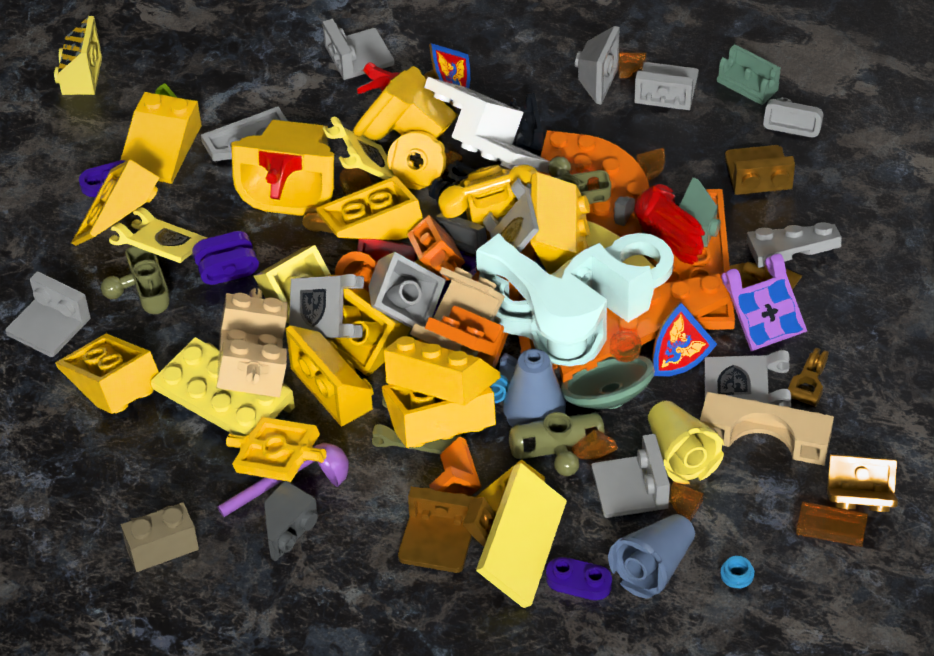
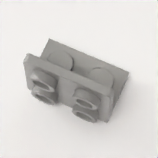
(355, 50)
(666, 85)
(51, 317)
(633, 482)

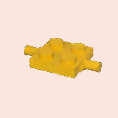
(276, 449)

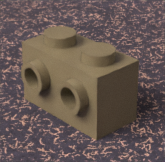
(159, 536)

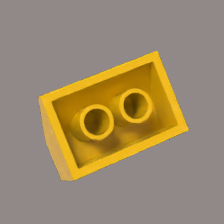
(560, 220)
(378, 332)
(437, 370)
(328, 375)
(425, 418)

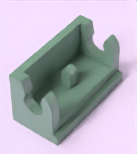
(749, 75)

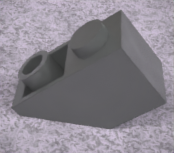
(288, 516)

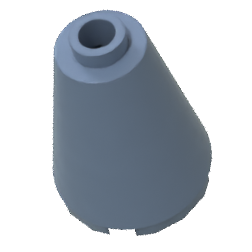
(533, 390)
(651, 555)

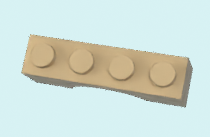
(802, 431)

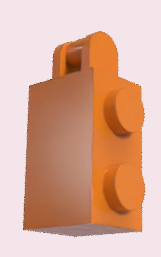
(435, 247)

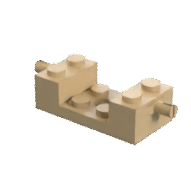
(252, 344)

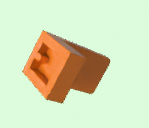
(459, 471)

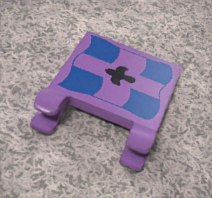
(767, 308)

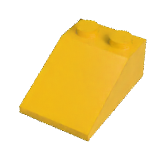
(162, 134)
(122, 192)
(376, 212)
(110, 372)

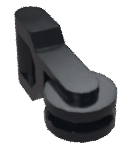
(452, 179)

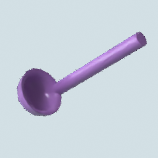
(334, 467)

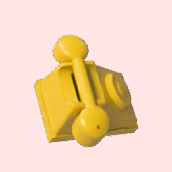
(484, 192)

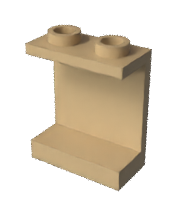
(465, 293)

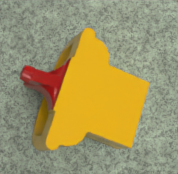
(401, 105)
(284, 168)

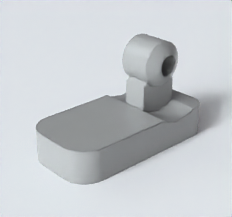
(793, 117)

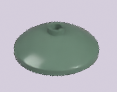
(609, 383)

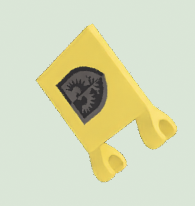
(363, 152)
(157, 237)

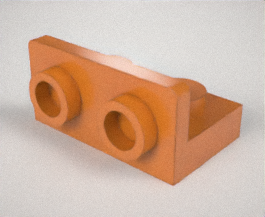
(468, 330)

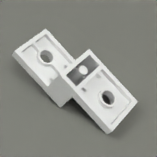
(486, 125)

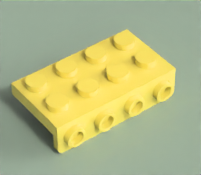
(192, 382)

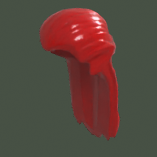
(667, 221)

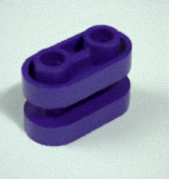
(225, 257)

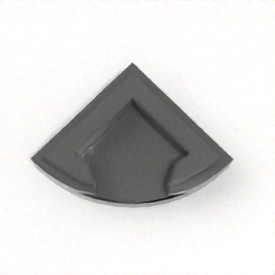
(623, 209)

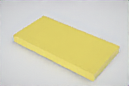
(521, 535)

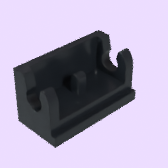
(529, 133)

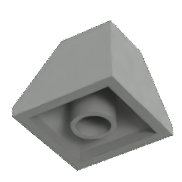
(599, 63)
(404, 290)

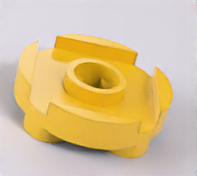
(431, 152)

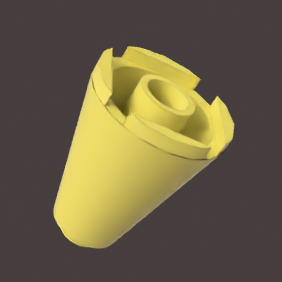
(685, 443)

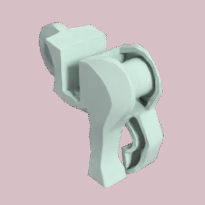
(569, 307)

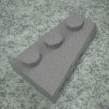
(219, 140)
(792, 240)

